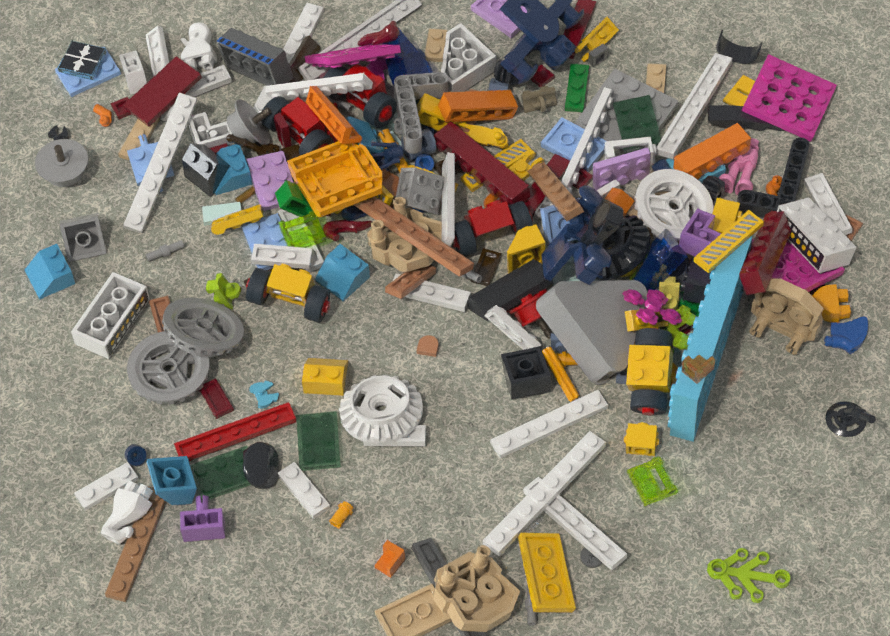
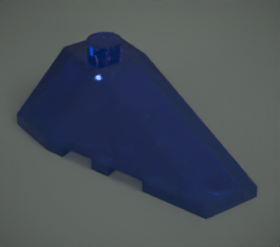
(408, 61)
(660, 261)

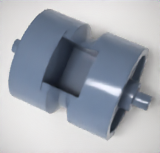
(428, 145)

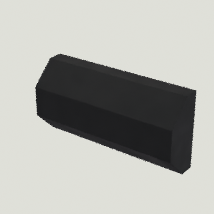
(509, 289)

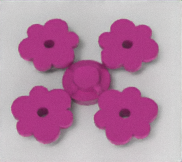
(654, 303)

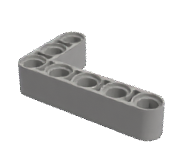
(407, 90)

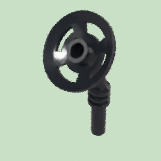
(848, 417)

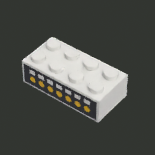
(817, 236)
(110, 315)

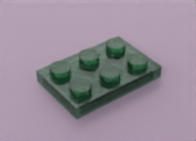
(636, 120)
(318, 441)
(220, 474)

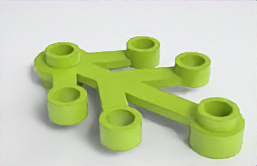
(680, 339)
(745, 574)

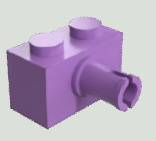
(202, 522)

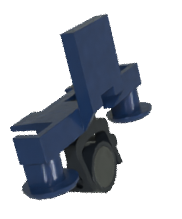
(588, 254)

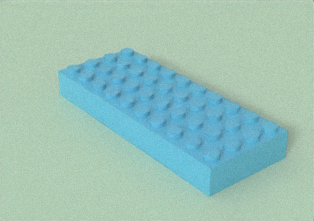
(707, 340)

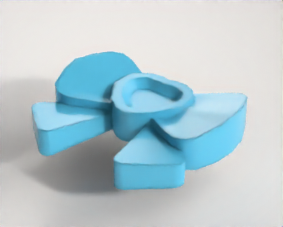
(264, 399)

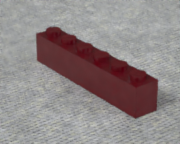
(481, 165)
(765, 253)

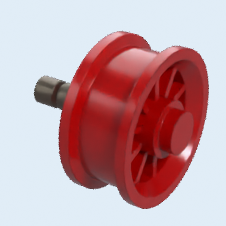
(527, 312)

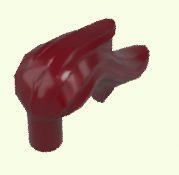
(387, 34)
(332, 228)

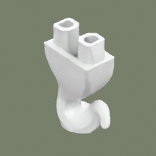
(198, 48)
(129, 506)

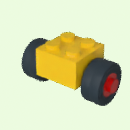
(289, 286)
(650, 371)

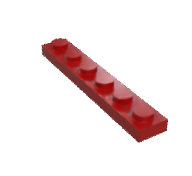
(236, 432)

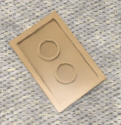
(412, 614)

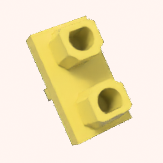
(671, 291)

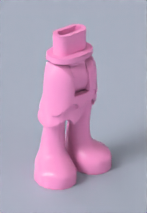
(742, 163)

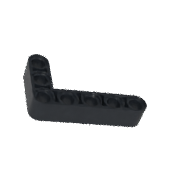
(763, 203)

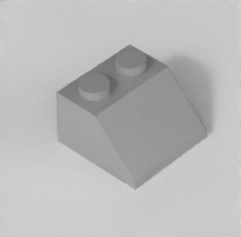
(82, 237)

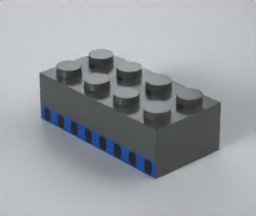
(254, 58)

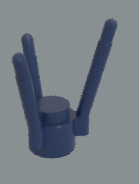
(392, 153)

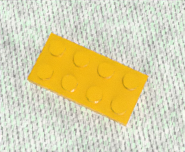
(546, 572)

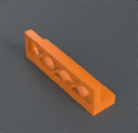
(331, 117)

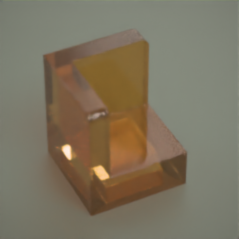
(698, 367)

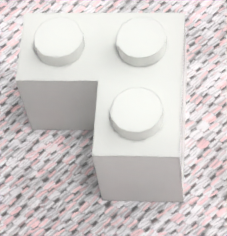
(206, 134)

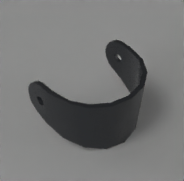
(739, 53)

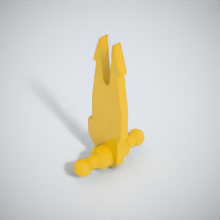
(486, 135)

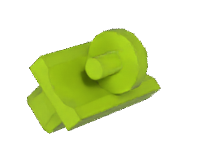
(223, 290)

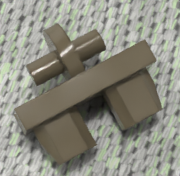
(539, 99)

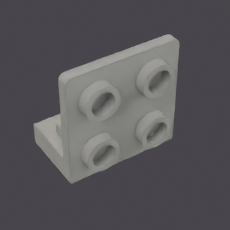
(420, 189)

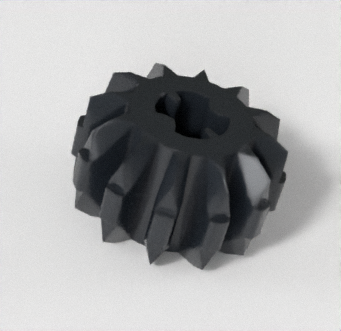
(503, 75)
(715, 187)

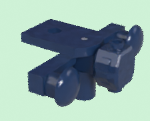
(540, 33)

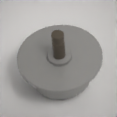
(247, 123)
(62, 162)

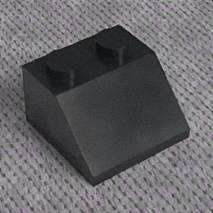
(204, 168)
(526, 372)

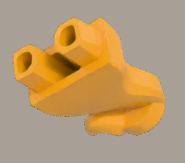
(829, 299)

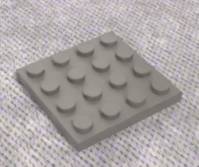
(624, 88)

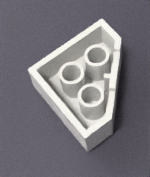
(465, 59)

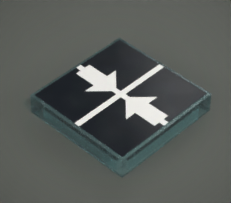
(82, 60)

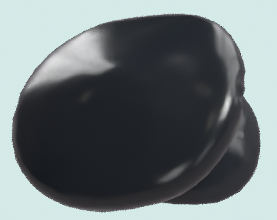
(261, 465)

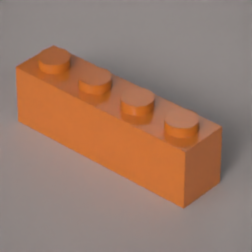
(477, 105)
(713, 152)

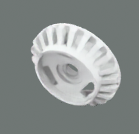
(681, 189)
(386, 425)

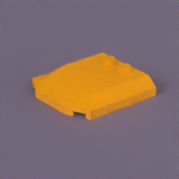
(336, 176)

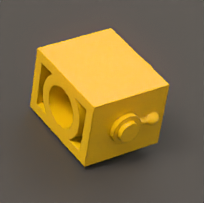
(641, 439)

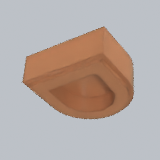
(428, 346)

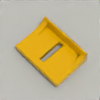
(735, 97)

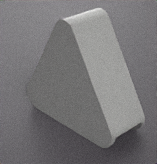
(592, 323)

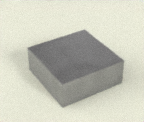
(598, 55)

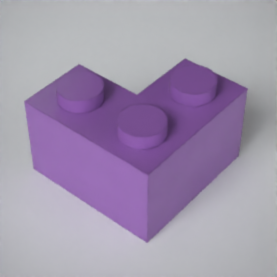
(698, 232)

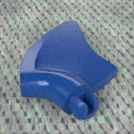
(847, 335)

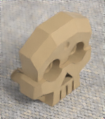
(394, 250)
(787, 311)
(467, 581)

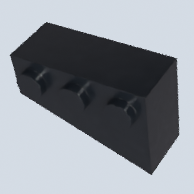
(694, 283)

